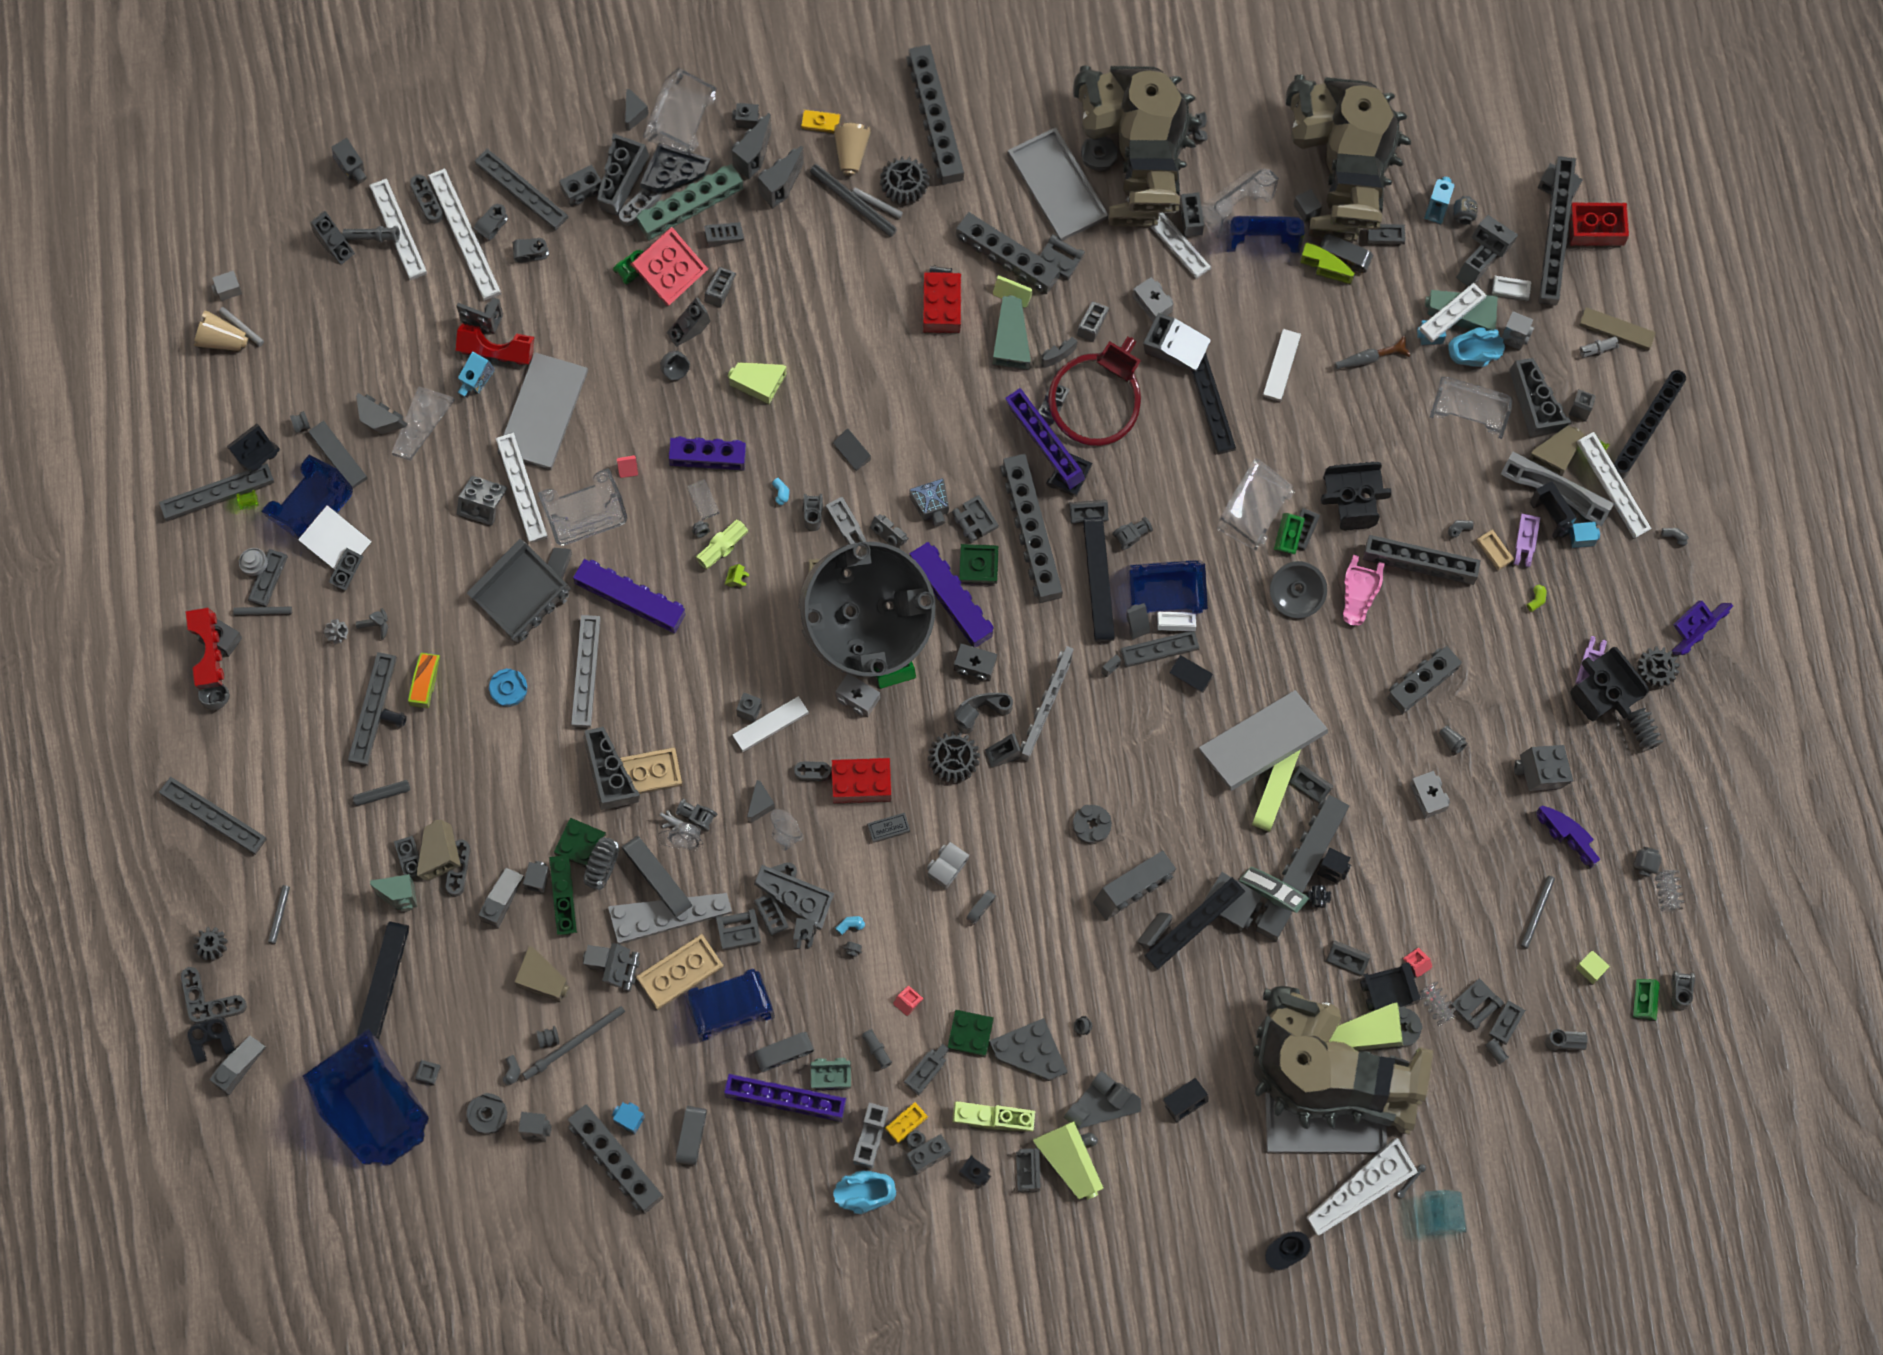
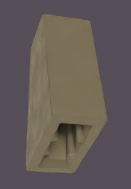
(1558, 450)
(437, 851)
(541, 977)

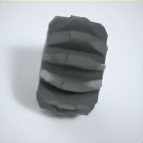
(216, 938)

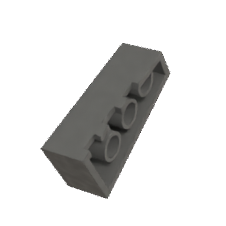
(1134, 885)

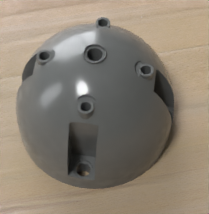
(883, 635)

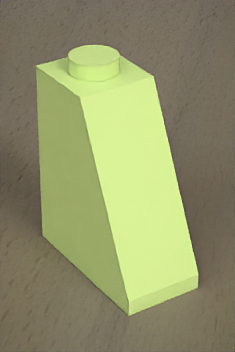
(757, 379)

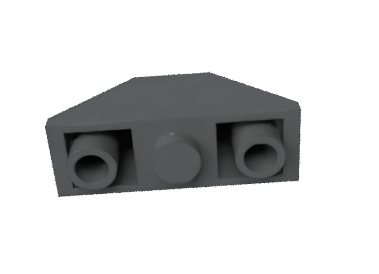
(331, 238)
(690, 323)
(378, 416)

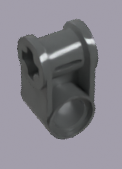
(490, 224)
(528, 250)
(813, 509)
(1682, 986)

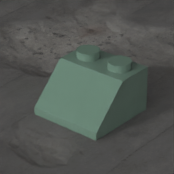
(396, 891)

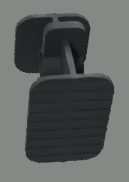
(1353, 481)
(1618, 678)

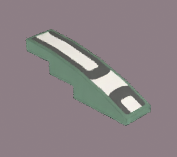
(1274, 889)

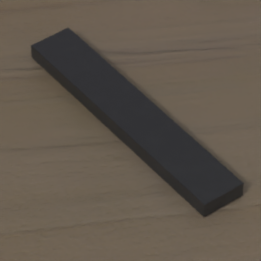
(1213, 407)
(1195, 923)

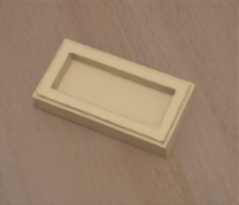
(1495, 550)

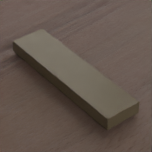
(1616, 327)

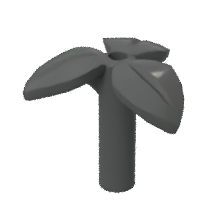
(1200, 135)
(376, 619)

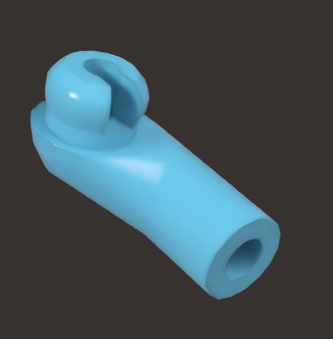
(783, 491)
(853, 921)

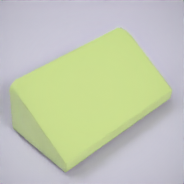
(1006, 288)

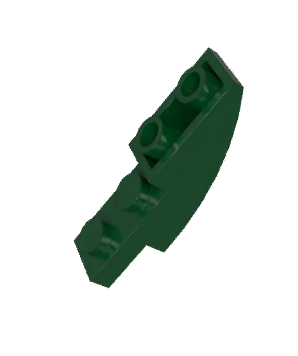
(563, 895)

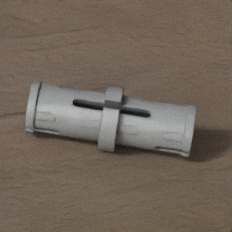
(1599, 347)

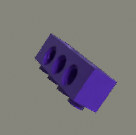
(715, 460)

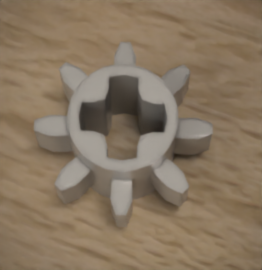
(336, 631)

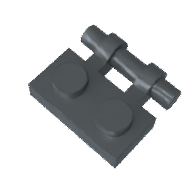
(980, 516)
(616, 967)

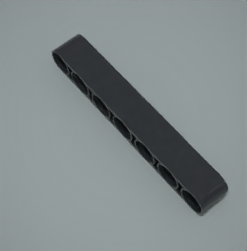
(1653, 417)
(1098, 579)
(384, 978)

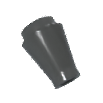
(1453, 739)

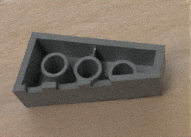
(621, 172)
(1539, 407)
(610, 778)

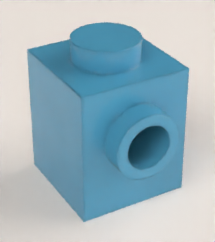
(628, 1117)

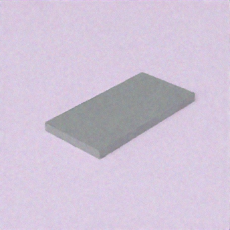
(1058, 184)
(545, 408)
(1263, 740)
(1288, 1136)

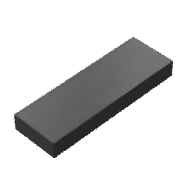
(267, 580)

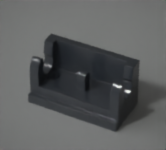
(1191, 673)
(1186, 1100)

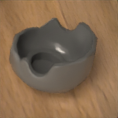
(674, 365)
(215, 697)

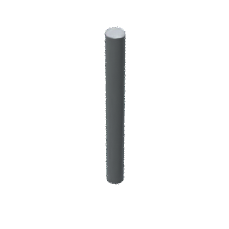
(1537, 912)

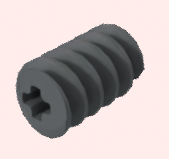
(1644, 729)

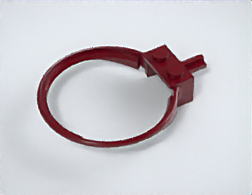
(1119, 362)

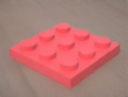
(669, 266)

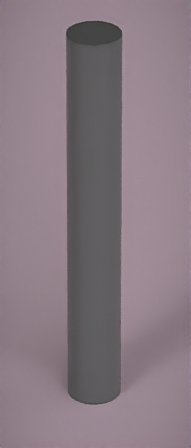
(262, 610)
(279, 914)

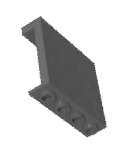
(519, 590)

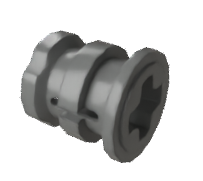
(548, 1037)

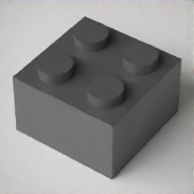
(1546, 767)

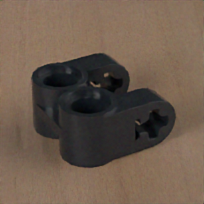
(209, 1034)

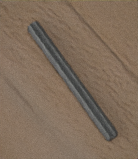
(853, 200)

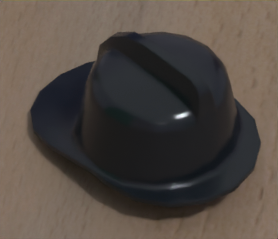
(1287, 1250)

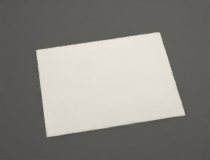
(330, 537)

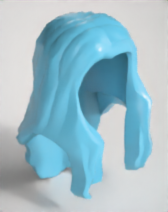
(1476, 347)
(864, 1191)

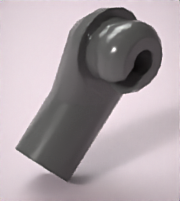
(1458, 526)
(1677, 533)
(513, 1072)
(1089, 1139)

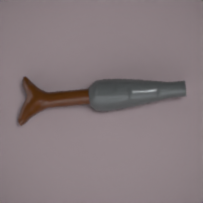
(1371, 355)

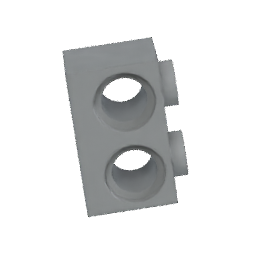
(1517, 331)

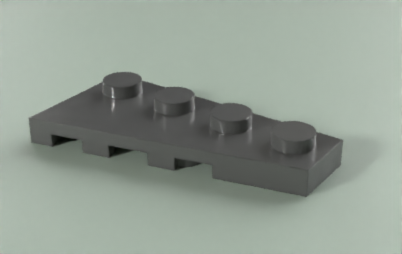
(798, 896)

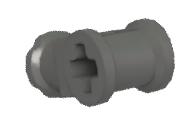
(1130, 533)
(697, 815)

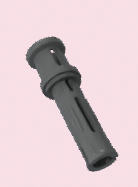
(380, 234)

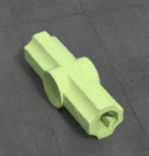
(722, 544)

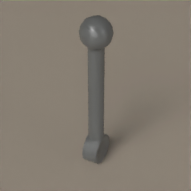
(1401, 1193)

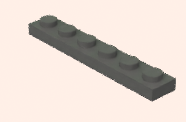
(521, 189)
(216, 492)
(372, 709)
(213, 815)

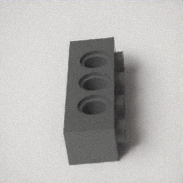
(1404, 701)

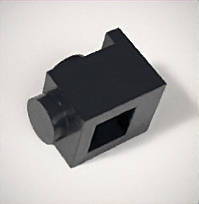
(967, 1172)

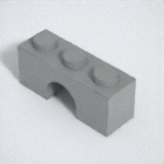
(870, 1136)

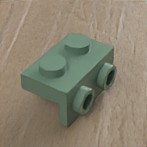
(830, 1074)

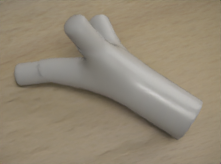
(672, 821)

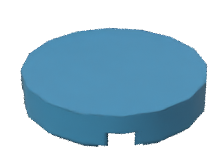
(508, 687)

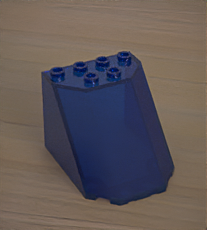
(367, 1101)

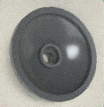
(1294, 602)

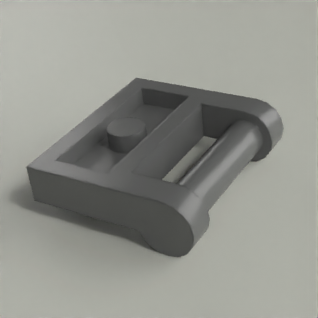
(1065, 264)
(739, 935)
(1473, 998)

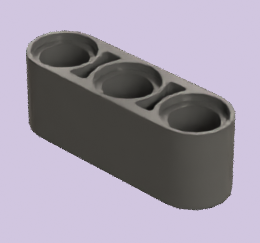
(1350, 254)
(783, 1051)
(691, 1135)

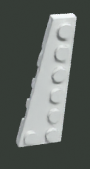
(1374, 1179)

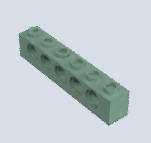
(685, 211)

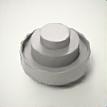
(253, 561)

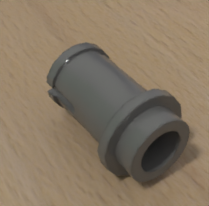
(1496, 1050)

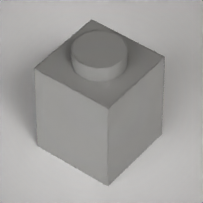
(226, 286)

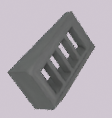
(716, 228)
(716, 297)
(1090, 332)
(1304, 512)
(761, 910)

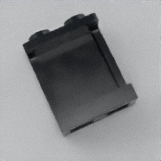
(1556, 506)
(1390, 987)

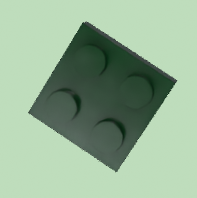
(979, 563)
(578, 841)
(970, 1033)

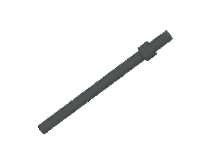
(541, 1065)

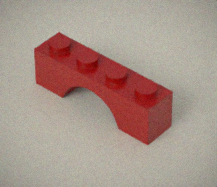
(471, 339)
(208, 671)

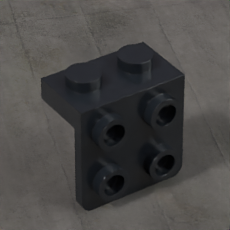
(253, 448)

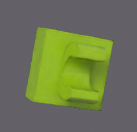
(734, 576)

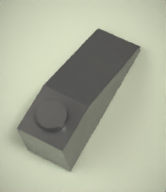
(1476, 265)
(500, 898)
(237, 1065)

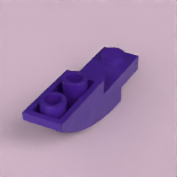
(1563, 827)

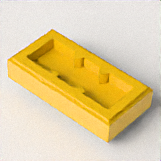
(819, 121)
(906, 1122)

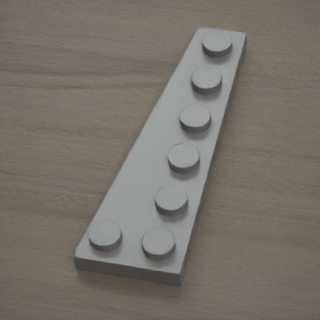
(1048, 698)
(654, 917)

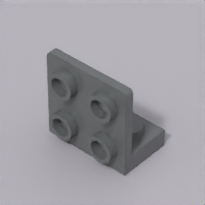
(487, 320)
(480, 500)

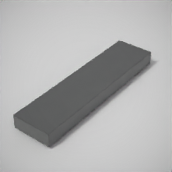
(337, 454)
(1159, 649)

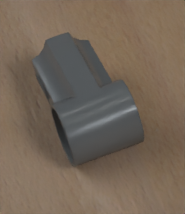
(1567, 1039)

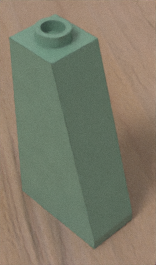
(1481, 316)
(1011, 339)

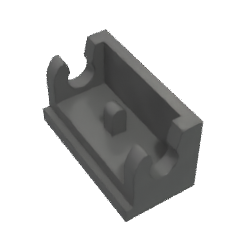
(804, 930)
(1028, 1170)

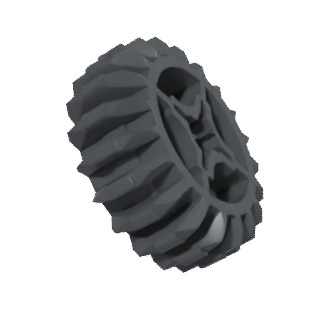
(907, 189)
(948, 762)
(601, 863)

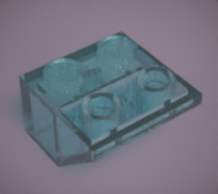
(1443, 1212)

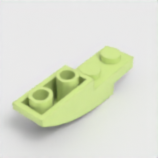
(993, 1117)

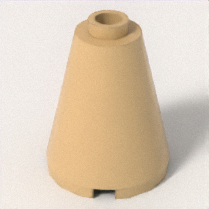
(851, 145)
(219, 334)

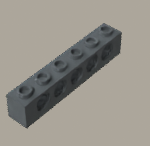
(988, 234)
(1422, 559)
(586, 1117)

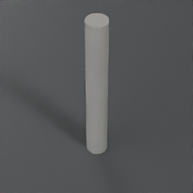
(883, 206)
(237, 323)

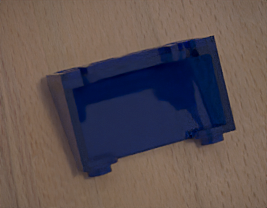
(1288, 227)
(319, 488)
(1168, 585)
(729, 1004)

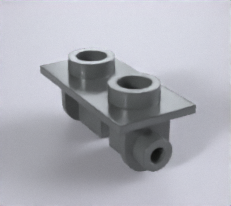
(883, 527)

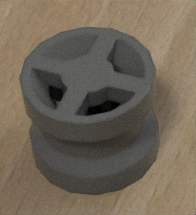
(300, 422)

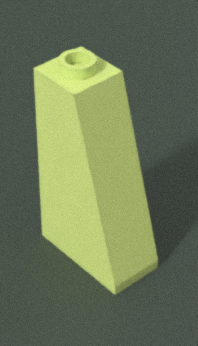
(1372, 1030)
(1070, 1159)

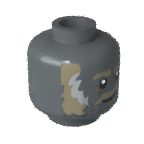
(1465, 210)

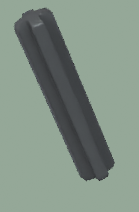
(382, 792)

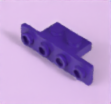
(1696, 623)

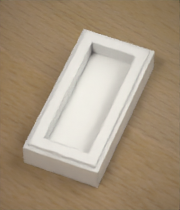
(1511, 288)
(1176, 621)

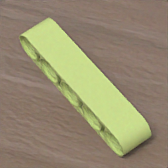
(1274, 792)

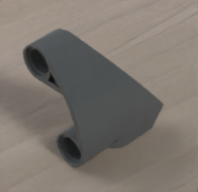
(967, 712)
(1103, 1102)

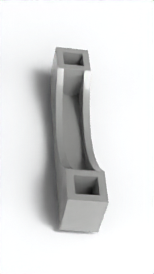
(1584, 501)

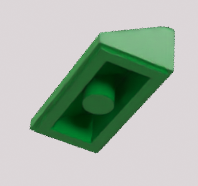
(1289, 533)
(902, 675)
(1646, 999)

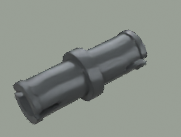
(877, 1049)

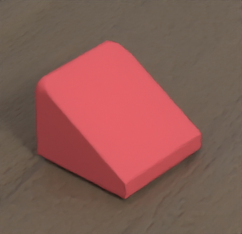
(627, 466)
(1419, 962)
(907, 1000)

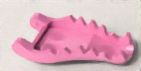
(1360, 590)

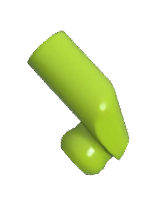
(1540, 598)

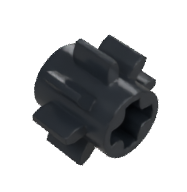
(1319, 896)

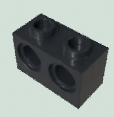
(1335, 866)

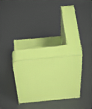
(1592, 967)

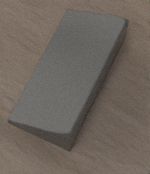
(852, 449)
(1088, 509)
(559, 560)
(1311, 783)
(1155, 930)
(1348, 957)

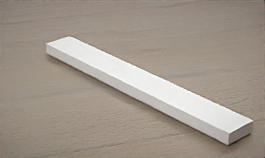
(464, 234)

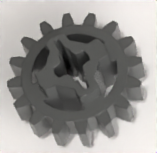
(1665, 673)

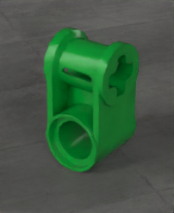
(625, 268)

